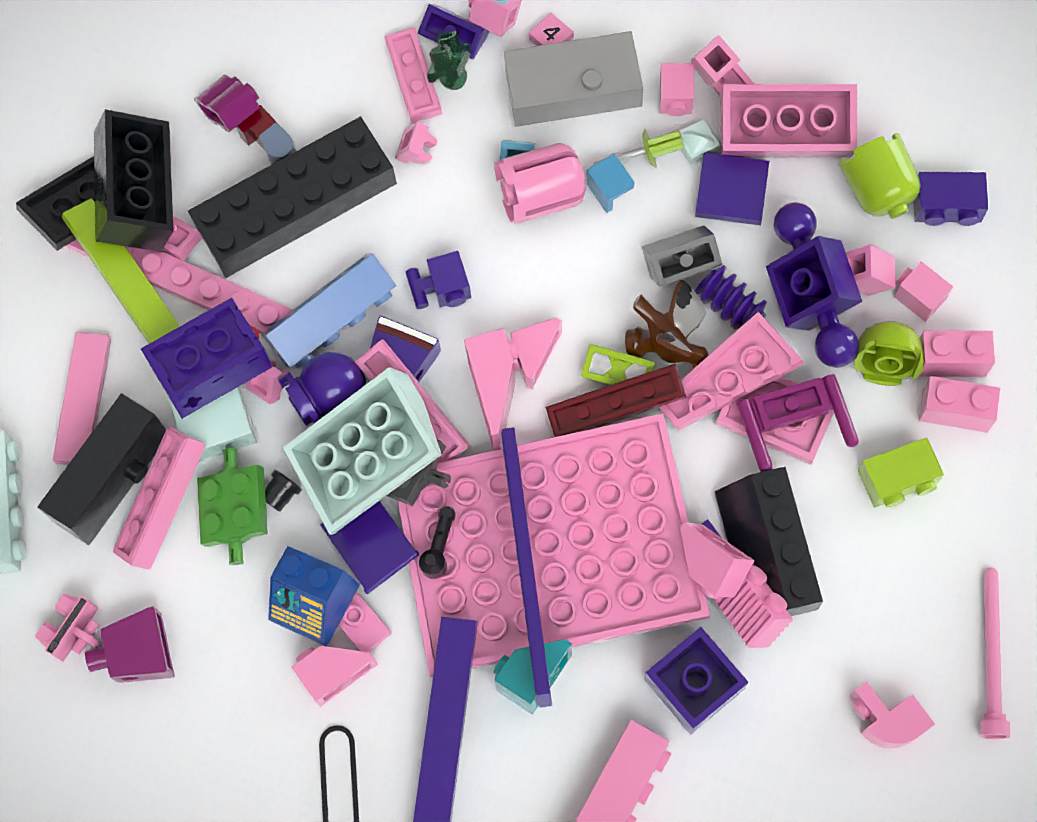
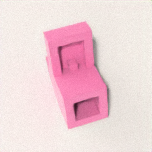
(719, 65)
(891, 727)

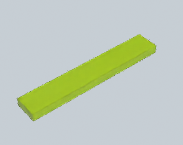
(121, 275)

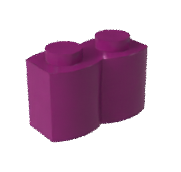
(228, 102)

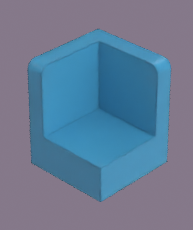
(608, 181)

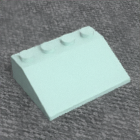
(364, 448)

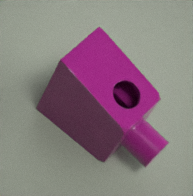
(134, 649)

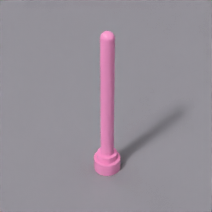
(994, 723)

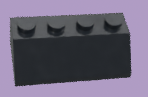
(766, 526)

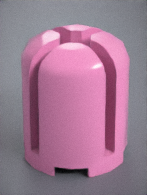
(540, 182)

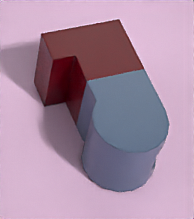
(268, 134)

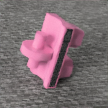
(74, 631)

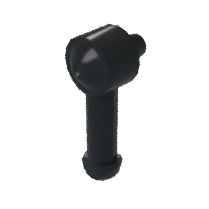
(433, 561)

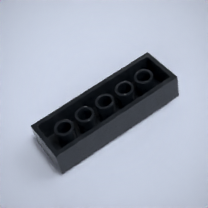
(293, 196)

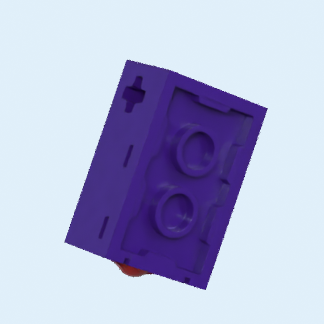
(207, 357)

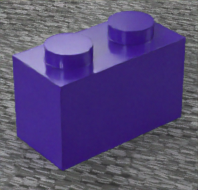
(951, 198)

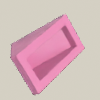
(535, 347)

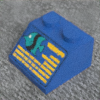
(309, 595)

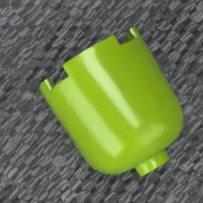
(882, 177)

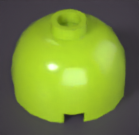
(889, 353)

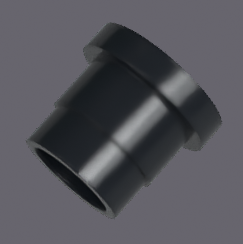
(280, 490)

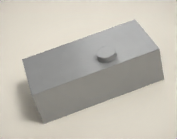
(573, 78)

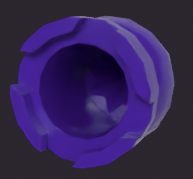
(323, 385)

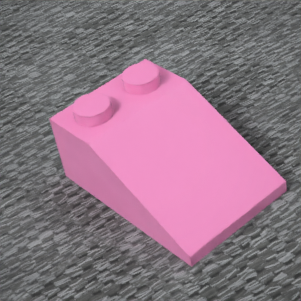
(493, 368)

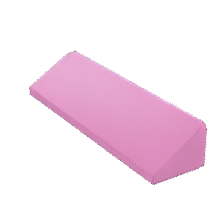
(158, 498)

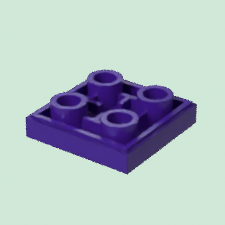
(732, 189)

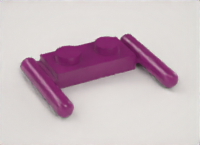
(793, 406)

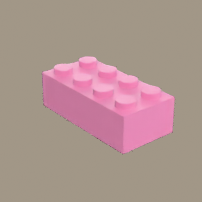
(788, 120)

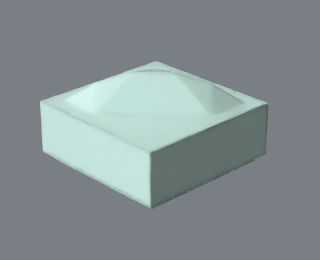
(697, 140)

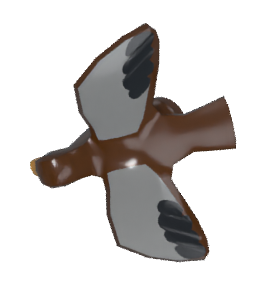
(669, 331)

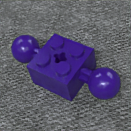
(814, 284)

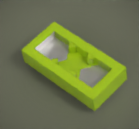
(613, 366)

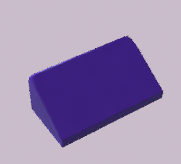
(440, 20)

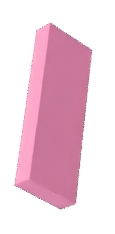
(411, 74)

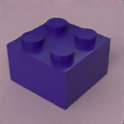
(695, 680)

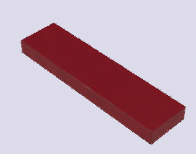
(616, 401)

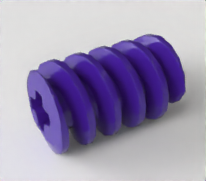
(729, 298)

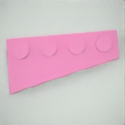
(736, 368)

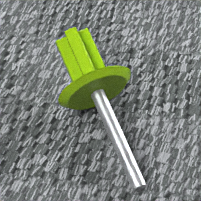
(654, 147)

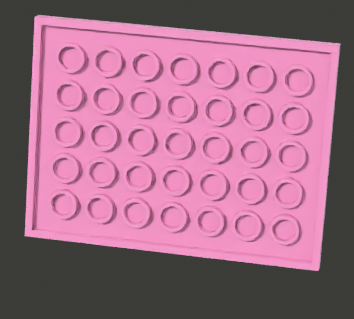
(600, 534)

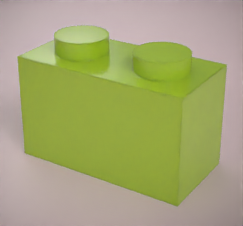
(901, 473)

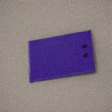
(373, 547)

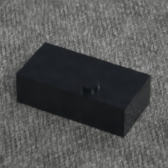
(132, 181)
(104, 469)

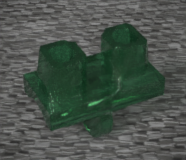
(449, 61)

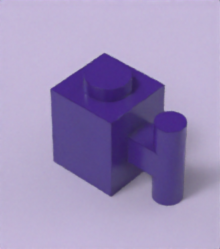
(445, 279)

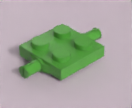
(232, 506)

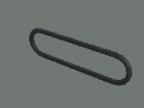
(353, 771)

